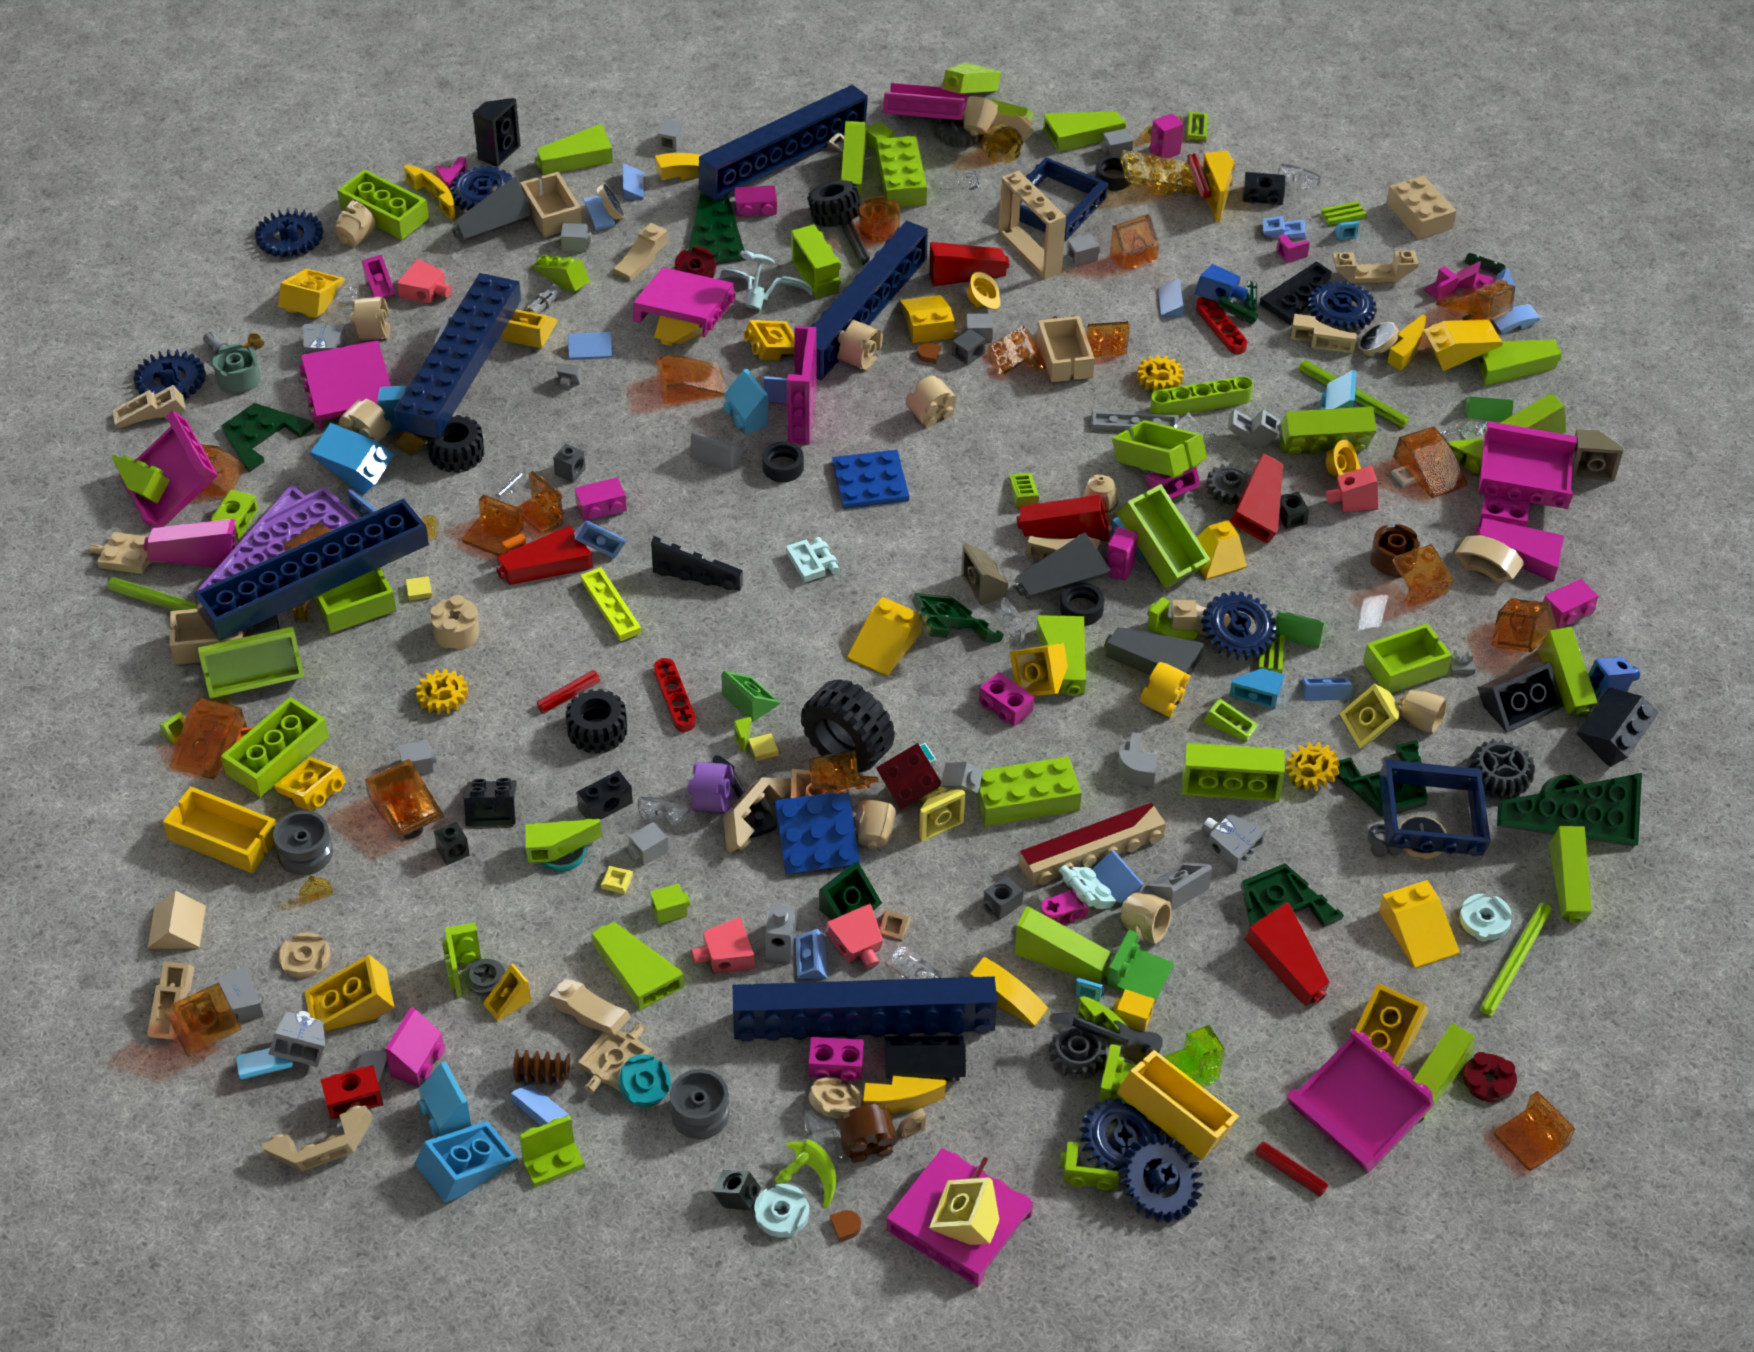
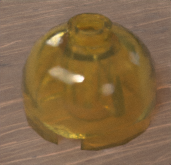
(1002, 139)

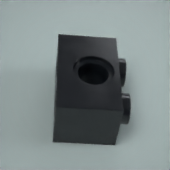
(1264, 188)
(605, 796)

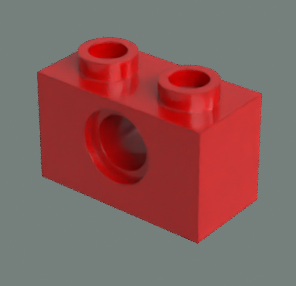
(365, 1091)

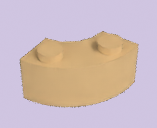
(1489, 558)

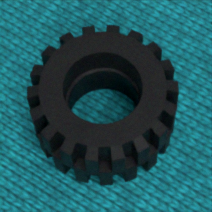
(834, 203)
(458, 445)
(596, 734)

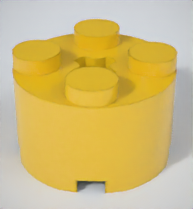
(1165, 689)

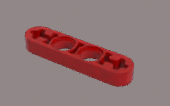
(1222, 325)
(677, 694)

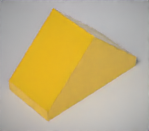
(508, 994)

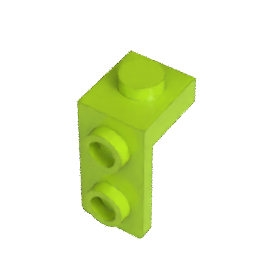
(1161, 624)
(1081, 1176)

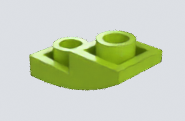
(1097, 1013)

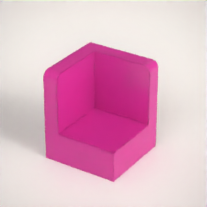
(1291, 252)
(1445, 284)

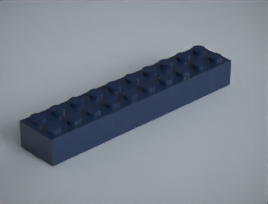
(779, 143)
(870, 291)
(457, 356)
(311, 569)
(864, 1008)

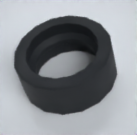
(1111, 162)
(786, 473)
(1086, 591)

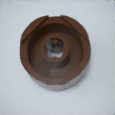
(1391, 543)
(867, 1132)

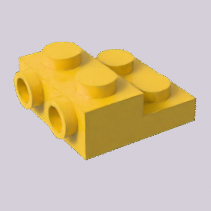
(770, 339)
(311, 783)

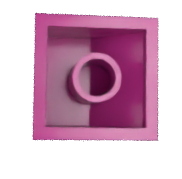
(414, 1049)

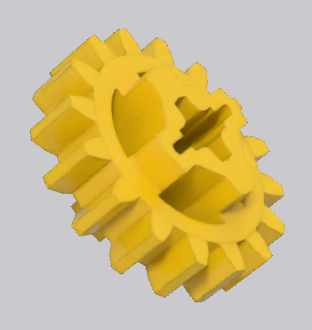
(1160, 373)
(442, 691)
(1312, 766)

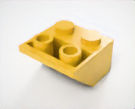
(529, 329)

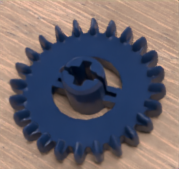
(483, 182)
(288, 227)
(1342, 311)
(167, 370)
(1237, 635)
(1112, 1149)
(1171, 1168)

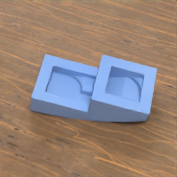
(597, 212)
(1276, 227)
(1520, 316)

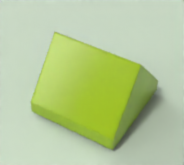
(172, 727)

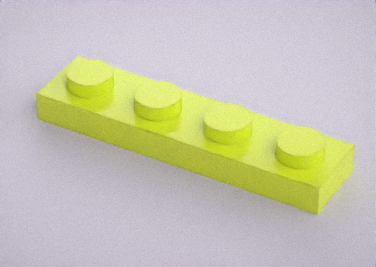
(610, 604)

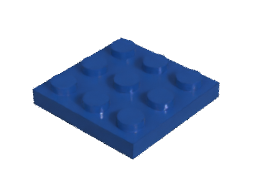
(870, 479)
(816, 832)

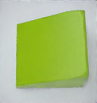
(742, 732)

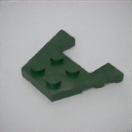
(255, 426)
(944, 611)
(1368, 786)
(1282, 885)

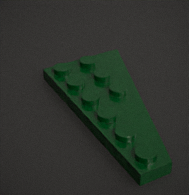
(716, 230)
(1604, 808)

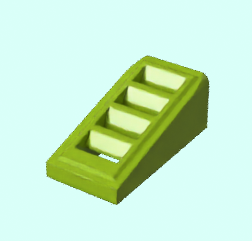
(1024, 490)
(1219, 722)

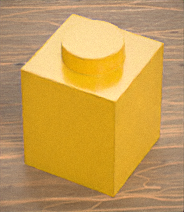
(1134, 1009)

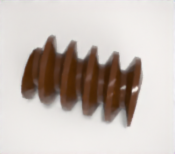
(541, 1068)

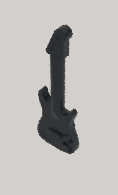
(758, 819)
(1133, 1043)

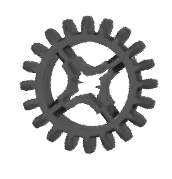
(1503, 767)

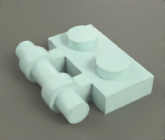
(806, 561)
(1088, 887)

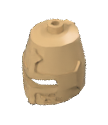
(979, 115)
(356, 227)
(1105, 487)
(1423, 709)
(874, 823)
(1146, 915)

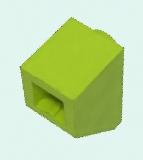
(1468, 453)

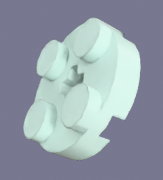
(1485, 929)
(781, 1225)

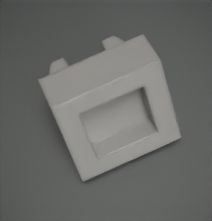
(568, 375)
(1462, 663)

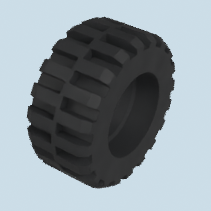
(848, 719)

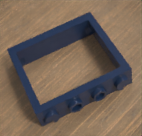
(1094, 187)
(1440, 777)

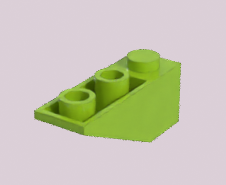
(564, 272)
(141, 479)
(556, 839)

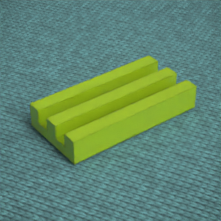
(1197, 136)
(1343, 213)
(1280, 640)

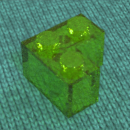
(1200, 1057)

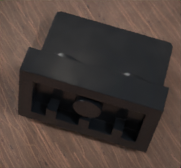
(490, 802)

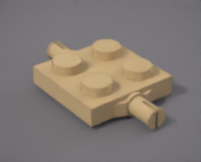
(123, 553)
(609, 1055)

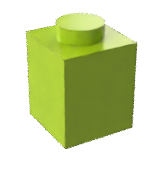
(877, 131)
(669, 903)

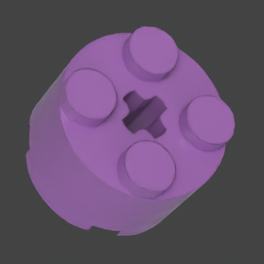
(711, 787)

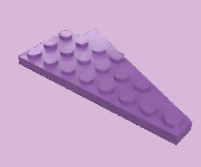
(281, 523)

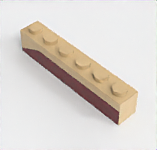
(1092, 843)

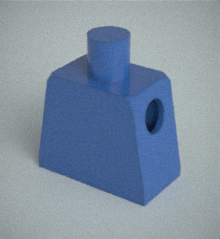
(1218, 282)
(1612, 673)

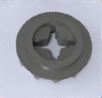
(479, 969)

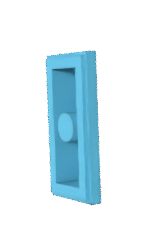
(260, 1063)

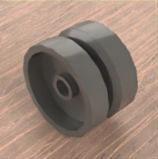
(303, 842)
(699, 1104)

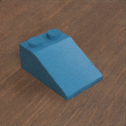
(351, 457)
(463, 1160)

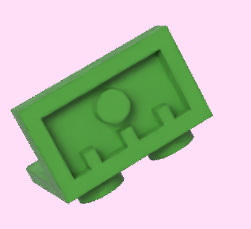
(1138, 969)

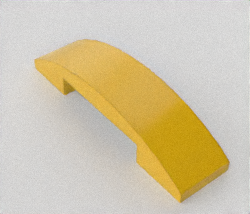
(421, 178)

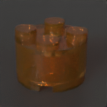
(879, 218)

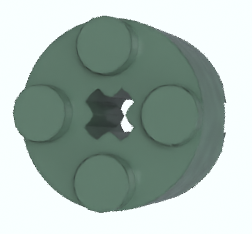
(236, 368)

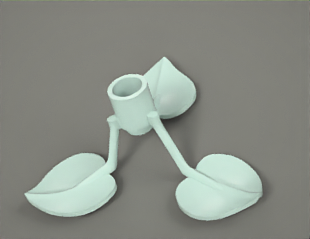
(756, 294)

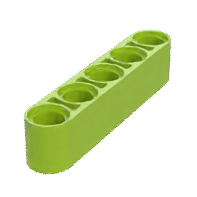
(1202, 396)

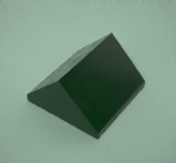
(847, 893)

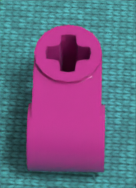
(1064, 908)

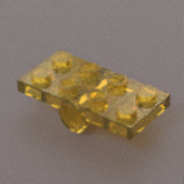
(1158, 172)

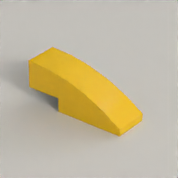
(677, 165)
(1407, 344)
(1011, 993)
(905, 1093)

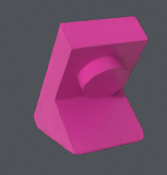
(447, 175)
(377, 277)
(1470, 278)

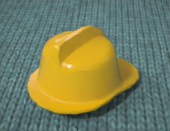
(983, 291)
(1342, 459)

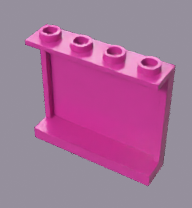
(924, 101)
(685, 298)
(342, 377)
(802, 386)
(183, 463)
(1527, 465)
(1362, 1101)
(916, 1209)

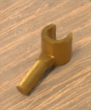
(254, 340)
(301, 612)

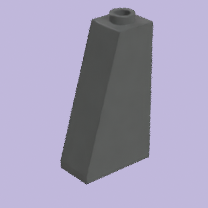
(496, 211)
(1068, 565)
(1146, 650)

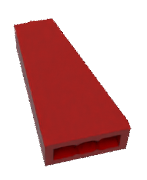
(959, 262)
(1260, 500)
(1065, 519)
(545, 558)
(1288, 954)

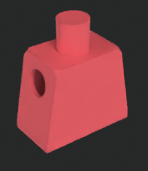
(423, 283)
(1355, 490)
(856, 936)
(726, 948)

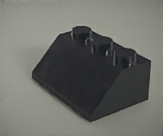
(496, 130)
(1522, 695)
(1617, 725)
(925, 1057)

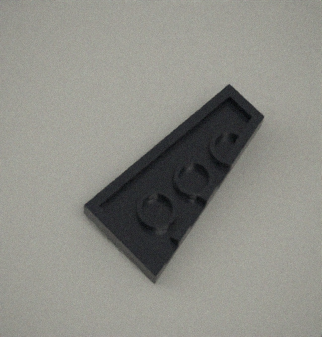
(1294, 293)
(694, 567)

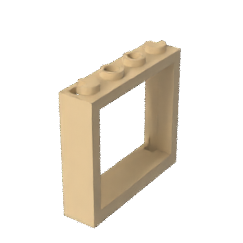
(1044, 262)

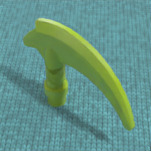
(815, 1157)

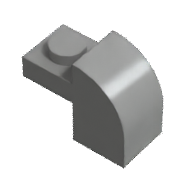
(1254, 431)
(1137, 766)

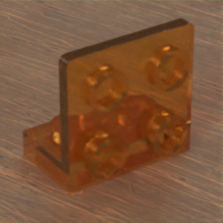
(1108, 338)
(1015, 350)
(544, 508)
(495, 525)
(1423, 574)
(838, 773)
(1536, 1132)

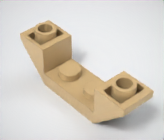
(1402, 264)
(735, 827)
(354, 1123)

